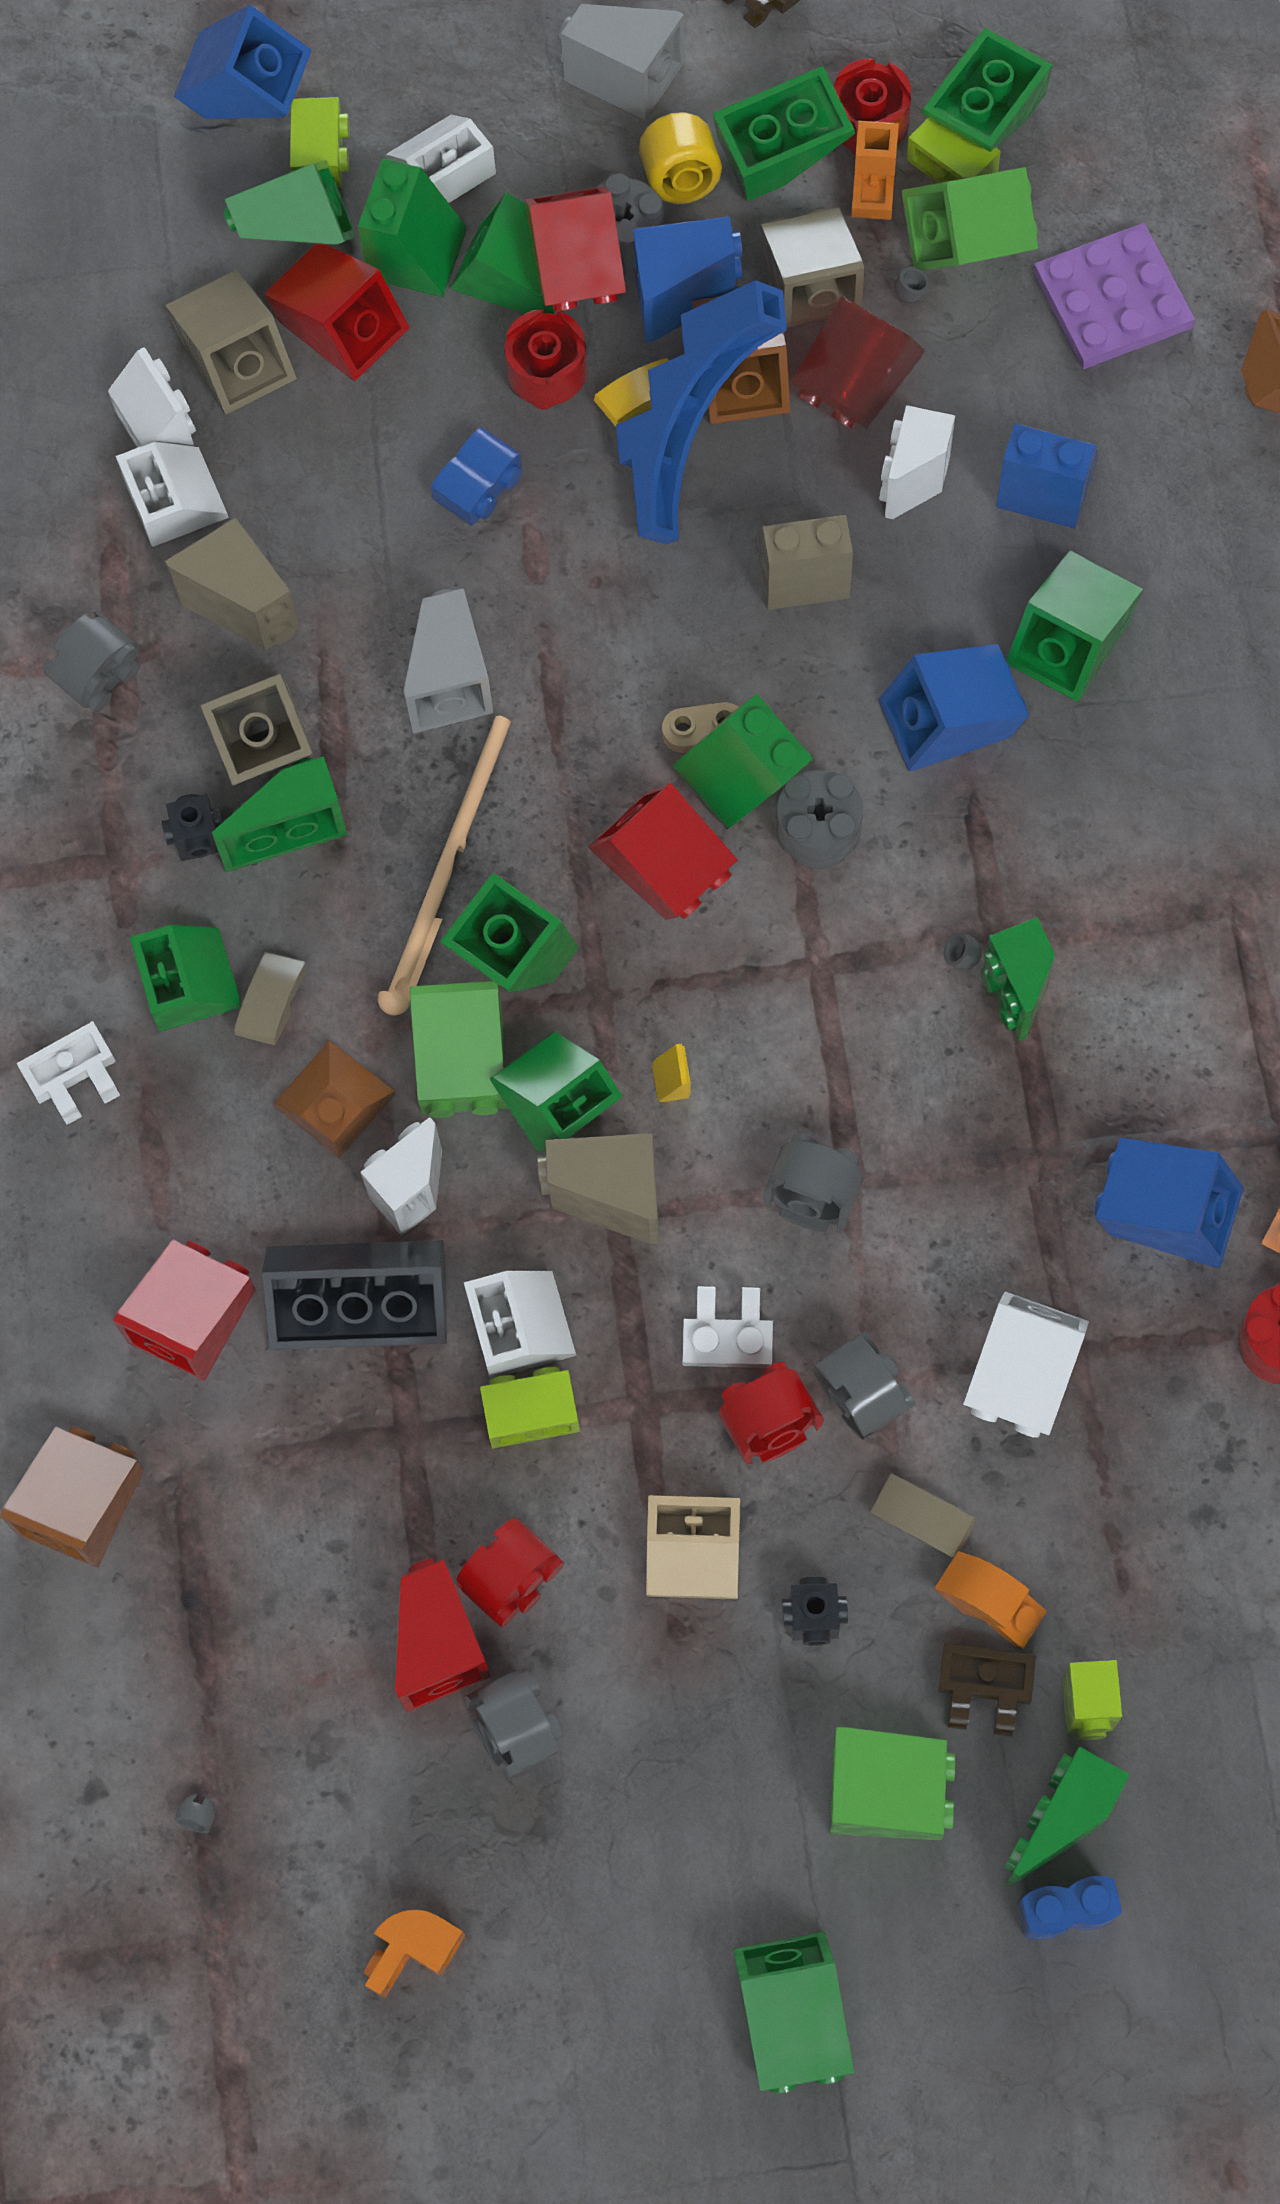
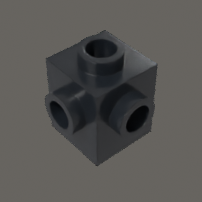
(192, 826)
(813, 1628)

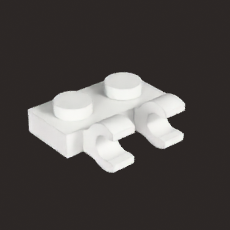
(66, 1064)
(727, 1342)

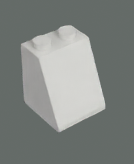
(1025, 1365)

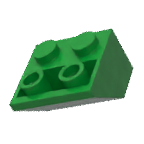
(1019, 972)
(185, 974)
(555, 1089)

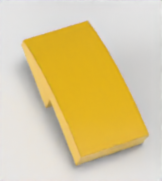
(627, 395)

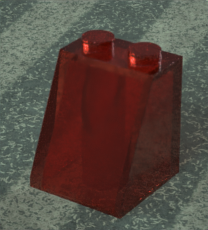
(856, 364)

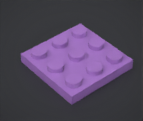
(1113, 295)

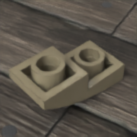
(269, 998)
(923, 1515)

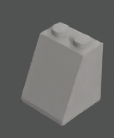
(623, 54)
(446, 665)

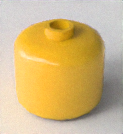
(680, 158)

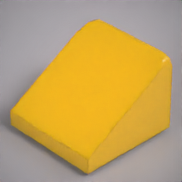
(672, 1075)

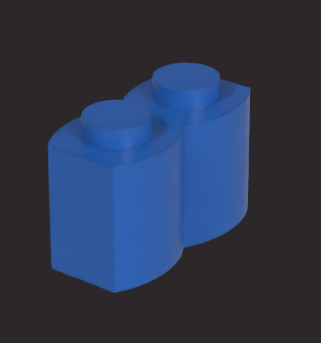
(477, 476)
(1082, 1906)

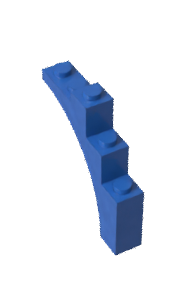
(659, 440)

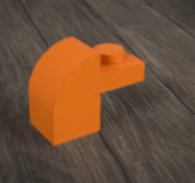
(874, 170)
(991, 1596)
(414, 1936)

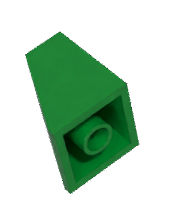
(292, 208)
(410, 230)
(502, 261)
(1072, 625)
(742, 761)
(510, 938)
(794, 2012)

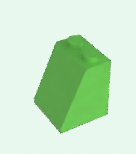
(970, 219)
(458, 1047)
(890, 1785)

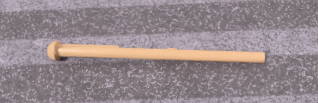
(426, 926)

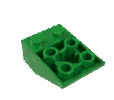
(1079, 1806)

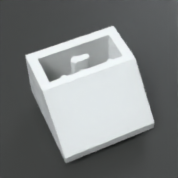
(451, 155)
(149, 404)
(916, 459)
(170, 490)
(406, 1176)
(519, 1321)

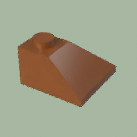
(1262, 363)
(334, 1099)

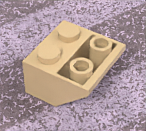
(693, 1547)

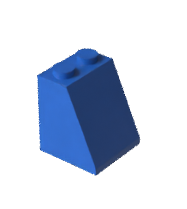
(243, 68)
(681, 266)
(1046, 475)
(952, 704)
(1170, 1199)

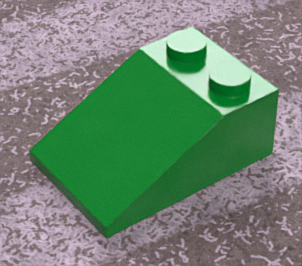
(990, 91)
(782, 131)
(284, 816)

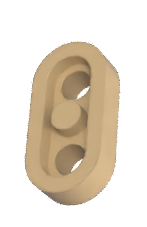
(701, 722)

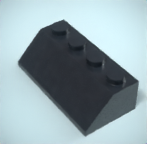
(355, 1294)

